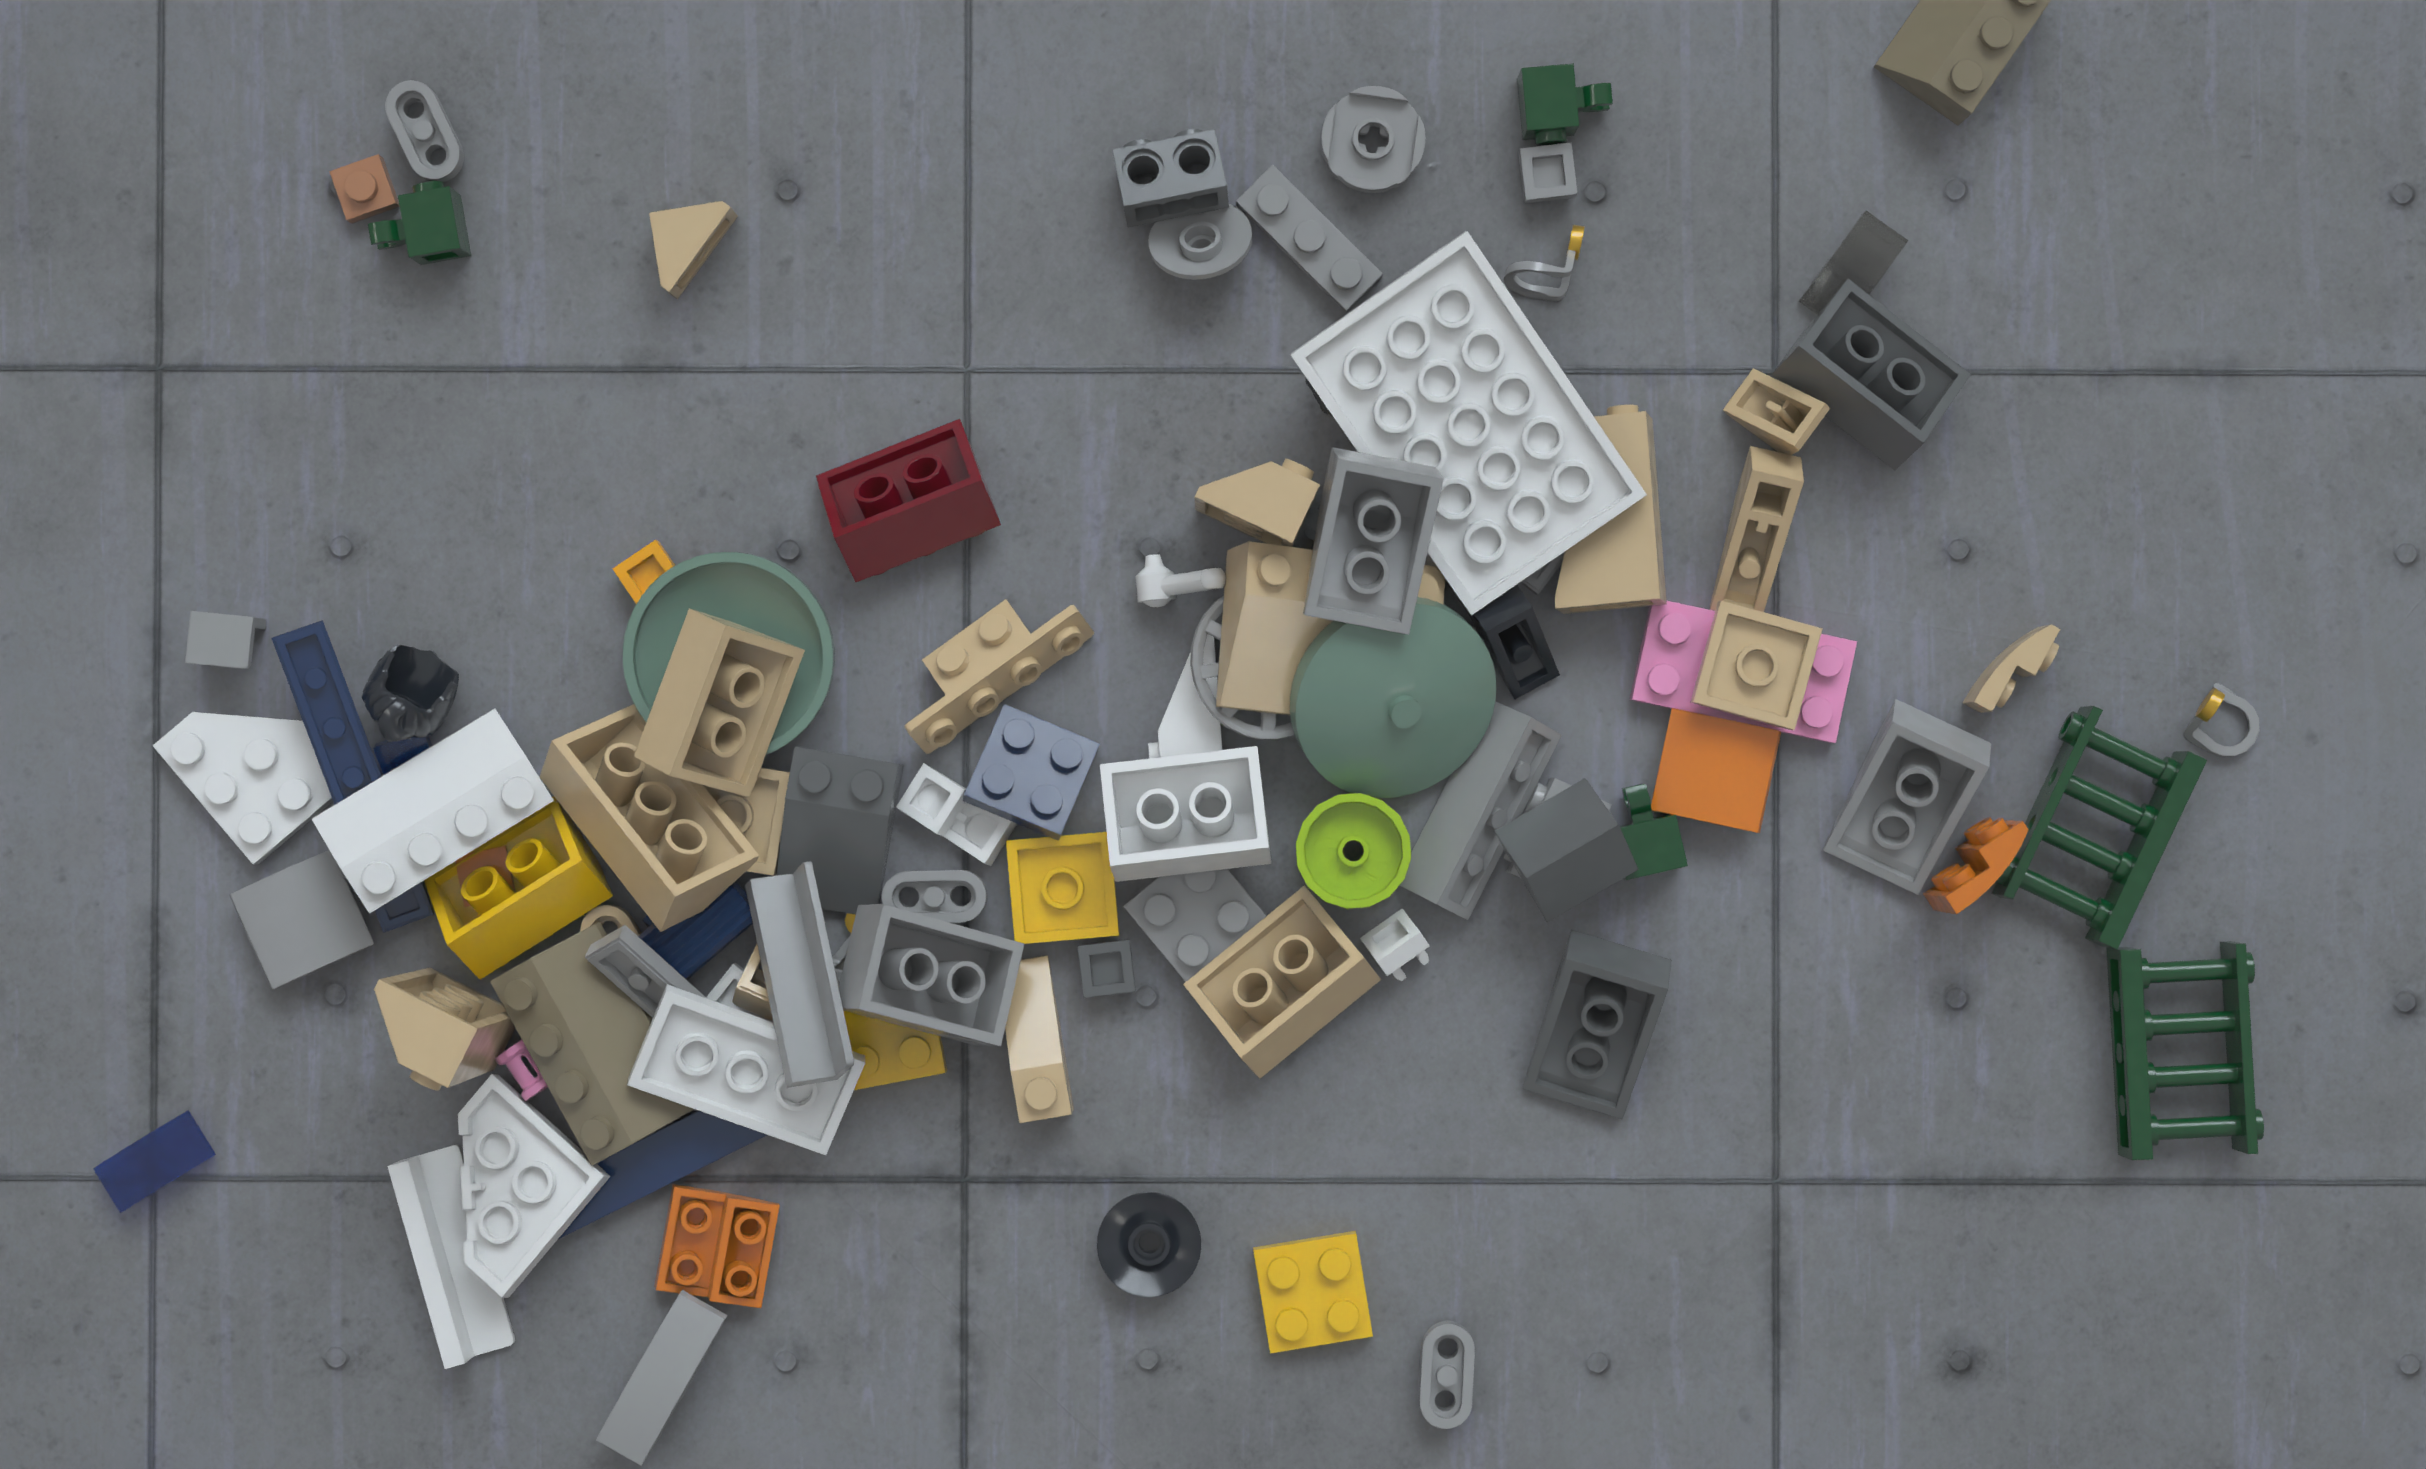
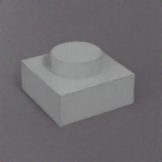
(1547, 172)

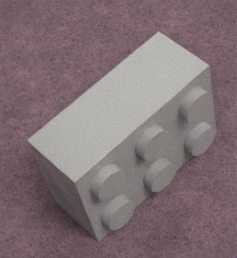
(929, 975)

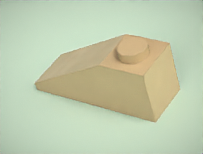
(1758, 528)
(1037, 1045)

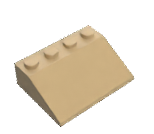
(1266, 625)

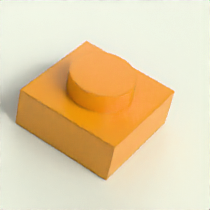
(643, 569)

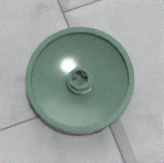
(748, 593)
(1393, 707)

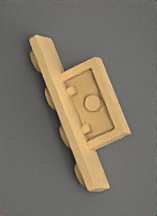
(989, 665)

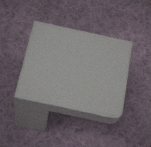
(221, 639)

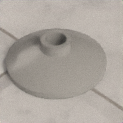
(1201, 243)

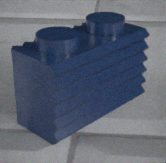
(702, 936)

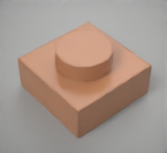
(364, 188)

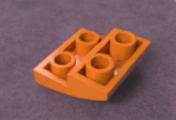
(1715, 770)
(1987, 855)
(717, 1246)

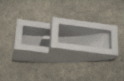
(661, 1378)

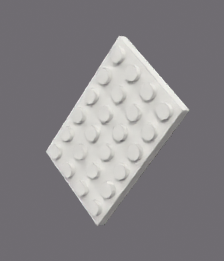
(1462, 383)

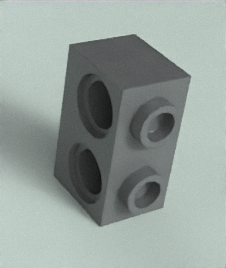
(1173, 191)

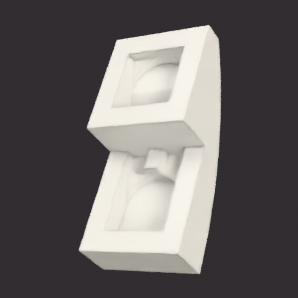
(940, 807)

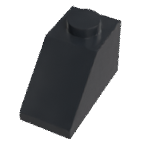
(1515, 642)

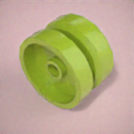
(1380, 866)

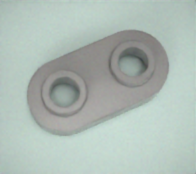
(426, 133)
(935, 893)
(1446, 1373)

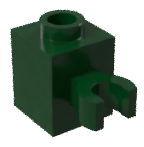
(1552, 102)
(430, 225)
(1652, 841)

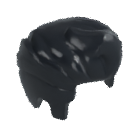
(410, 693)

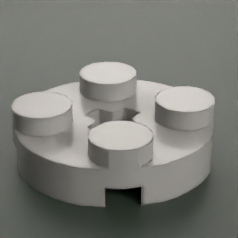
(1353, 117)

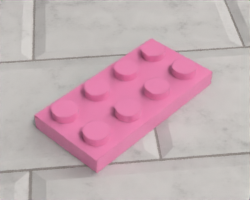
(1674, 651)

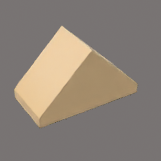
(686, 239)
(1775, 412)

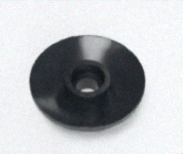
(1145, 1271)

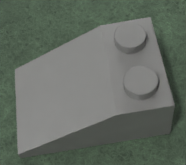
(1372, 540)
(1908, 796)

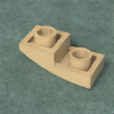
(2024, 657)

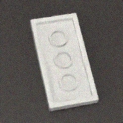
(734, 1070)

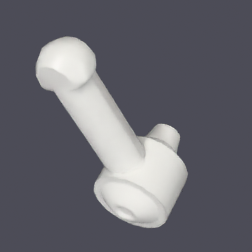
(1159, 585)

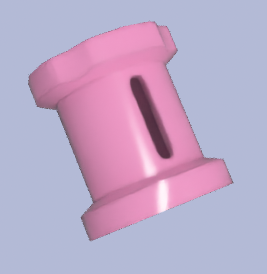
(513, 1060)

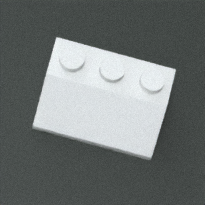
(1185, 814)

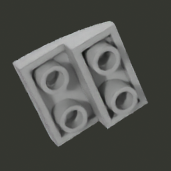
(301, 919)

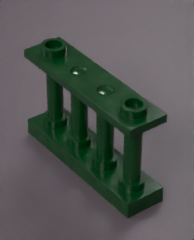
(2150, 822)
(2138, 1078)

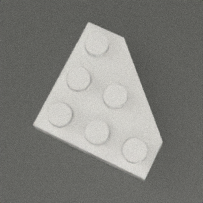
(249, 775)
(517, 1184)

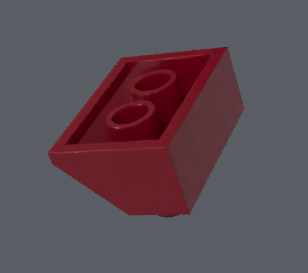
(907, 501)

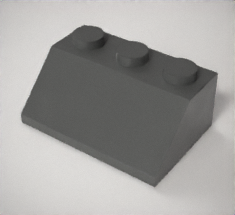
(1873, 374)

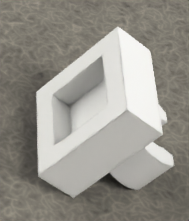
(1395, 944)

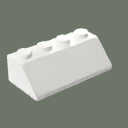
(432, 810)

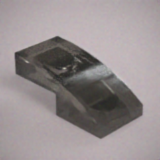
(1861, 257)

